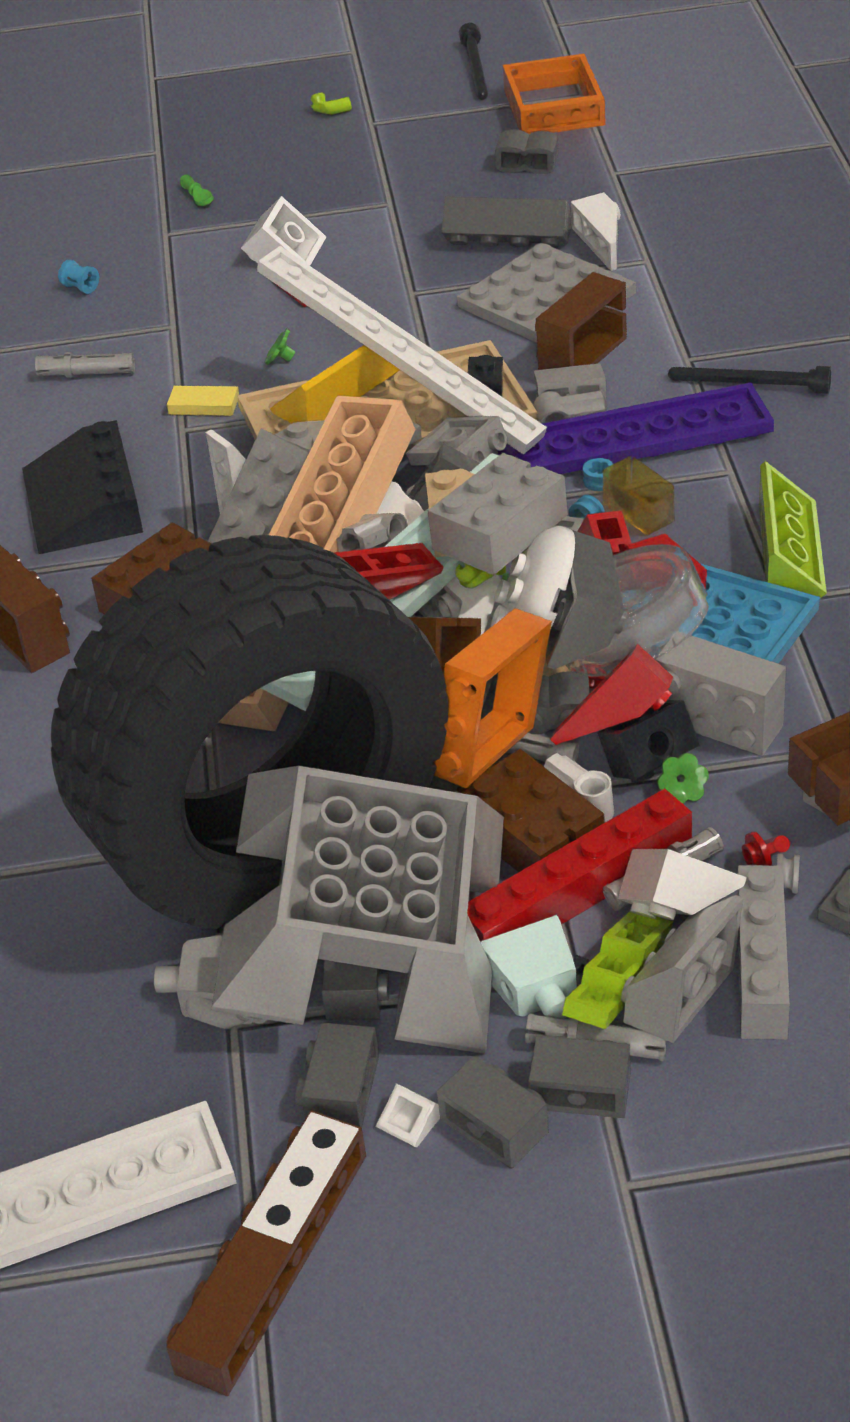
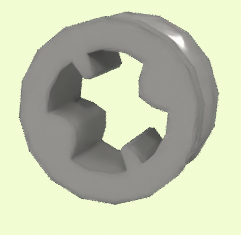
(790, 871)

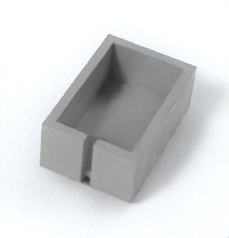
(497, 513)
(728, 693)

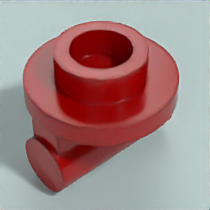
(759, 851)

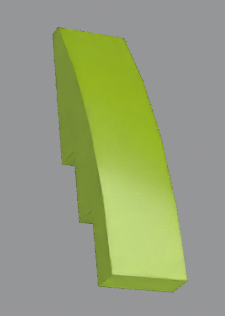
(621, 956)

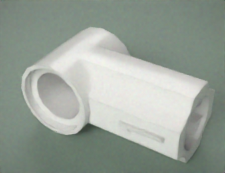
(591, 785)

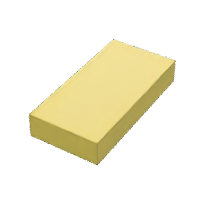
(203, 400)

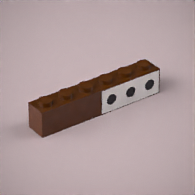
(266, 1253)

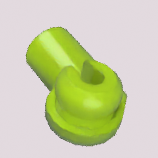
(330, 107)
(471, 576)

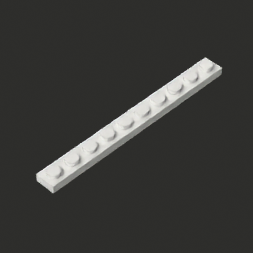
(398, 346)

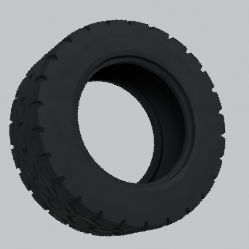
(190, 653)

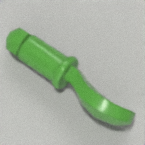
(201, 196)

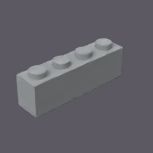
(763, 954)

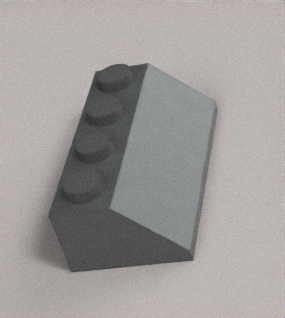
(506, 220)
(589, 607)

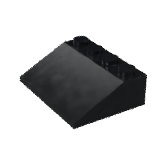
(82, 490)

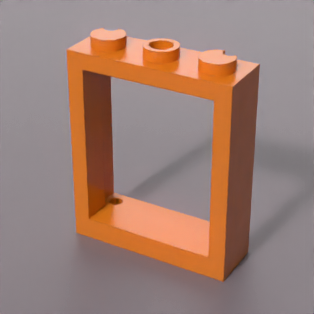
(559, 114)
(519, 660)

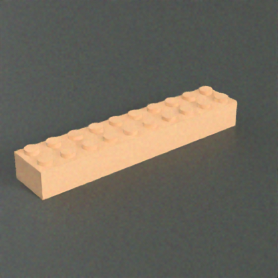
(334, 489)

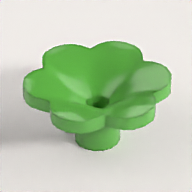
(280, 349)
(691, 781)

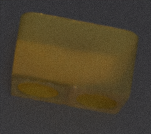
(654, 494)

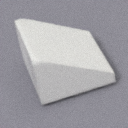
(408, 1116)

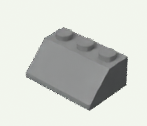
(684, 971)

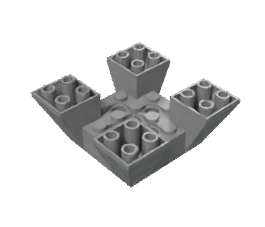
(353, 851)

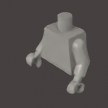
(196, 983)

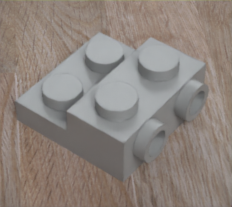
(470, 435)

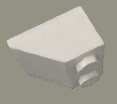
(285, 228)
(672, 883)

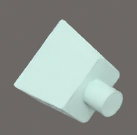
(532, 968)

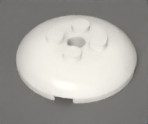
(537, 575)

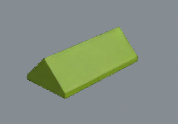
(789, 534)

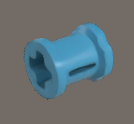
(78, 276)

